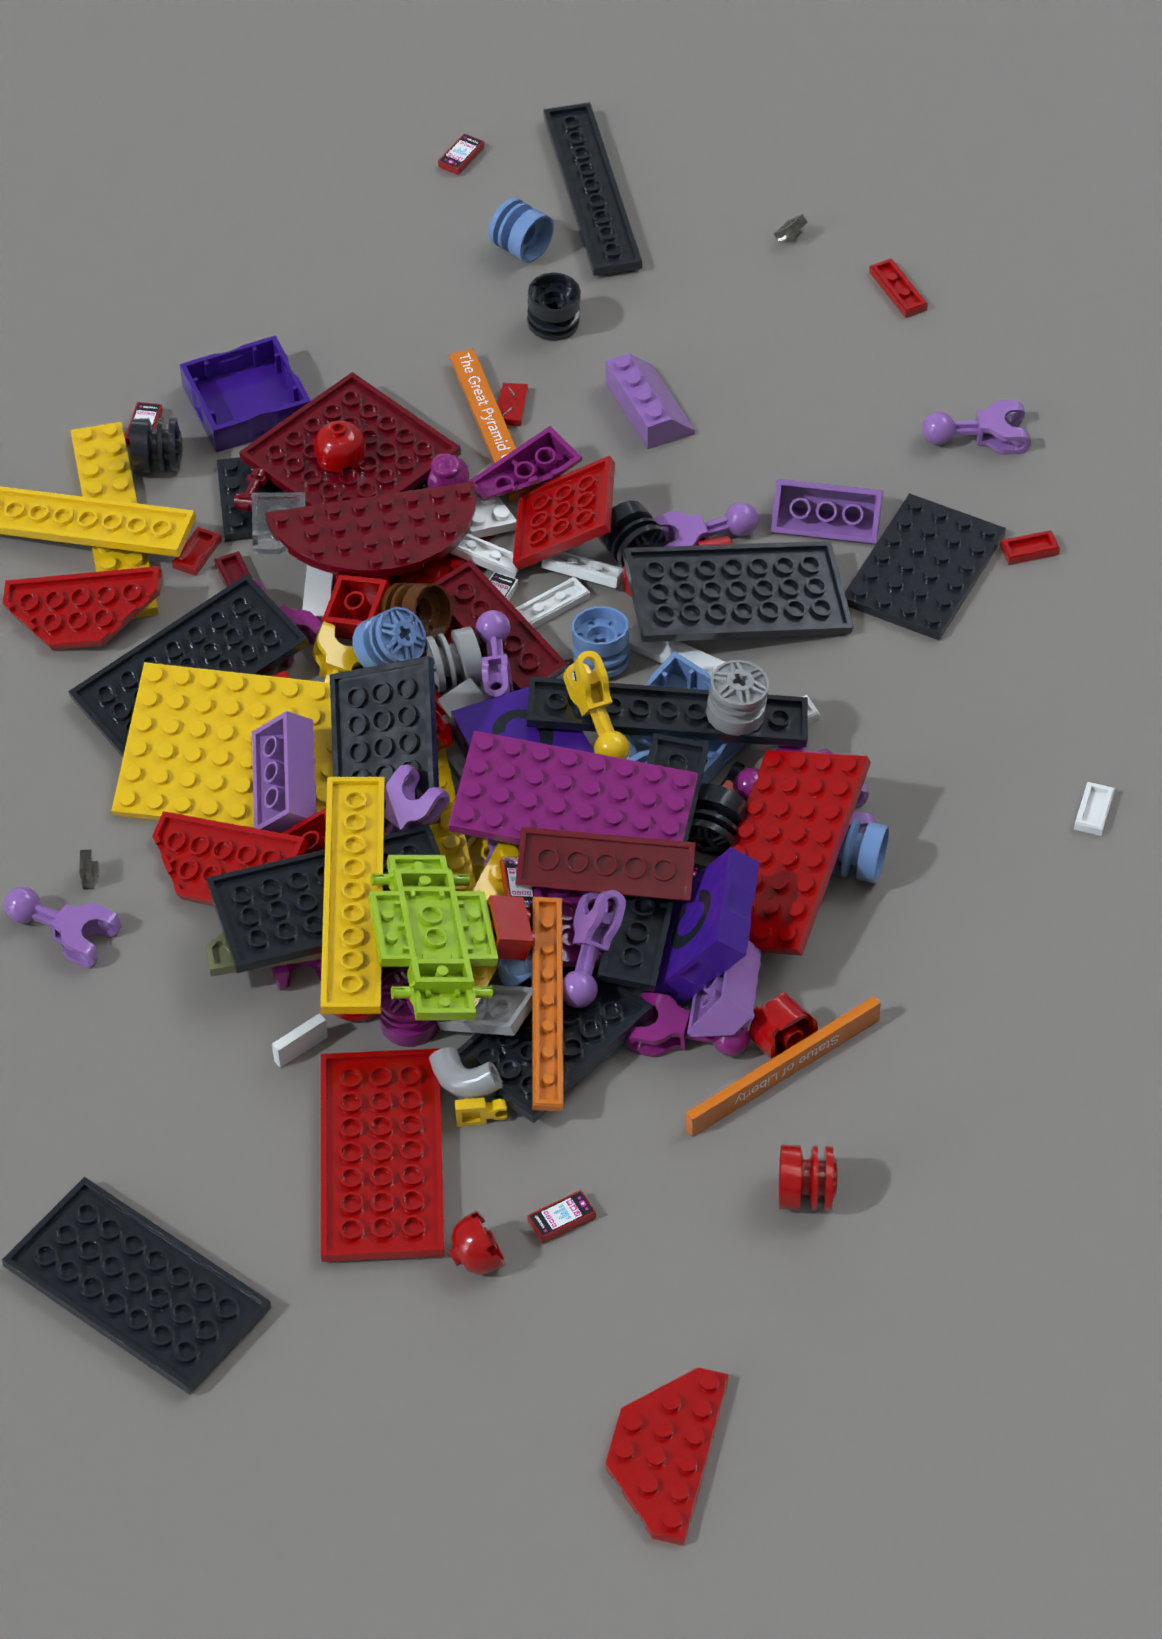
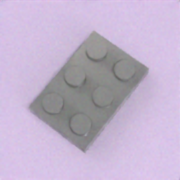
(497, 1015)

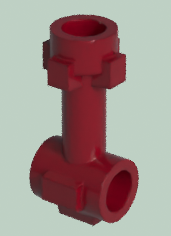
(256, 480)

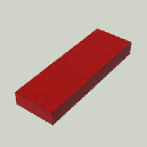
(898, 288)

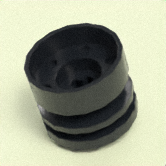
(553, 306)
(155, 445)
(632, 528)
(716, 819)

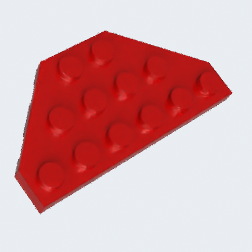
(82, 606)
(206, 848)
(664, 1449)

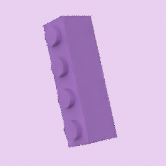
(646, 400)
(827, 511)
(283, 772)
(727, 999)

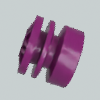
(398, 1015)

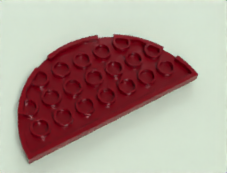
(377, 533)

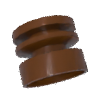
(426, 600)

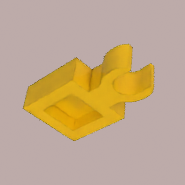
(476, 1111)

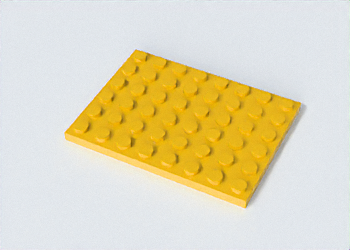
(194, 741)

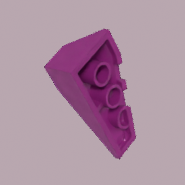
(532, 462)

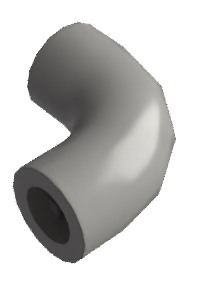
(463, 1081)

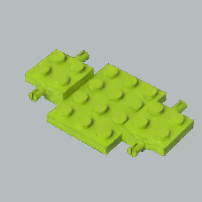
(434, 934)

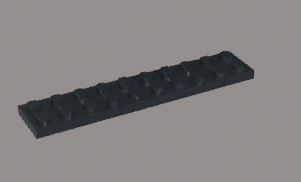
(592, 189)
(664, 712)
(641, 939)

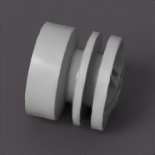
(458, 658)
(737, 697)

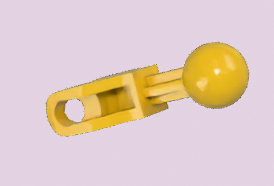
(331, 654)
(592, 698)

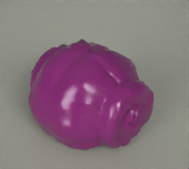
(447, 470)

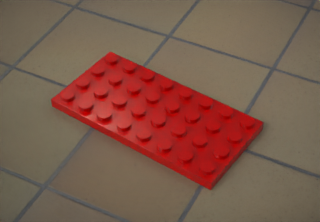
(796, 832)
(381, 1156)

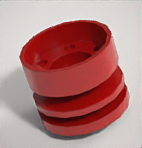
(806, 1177)

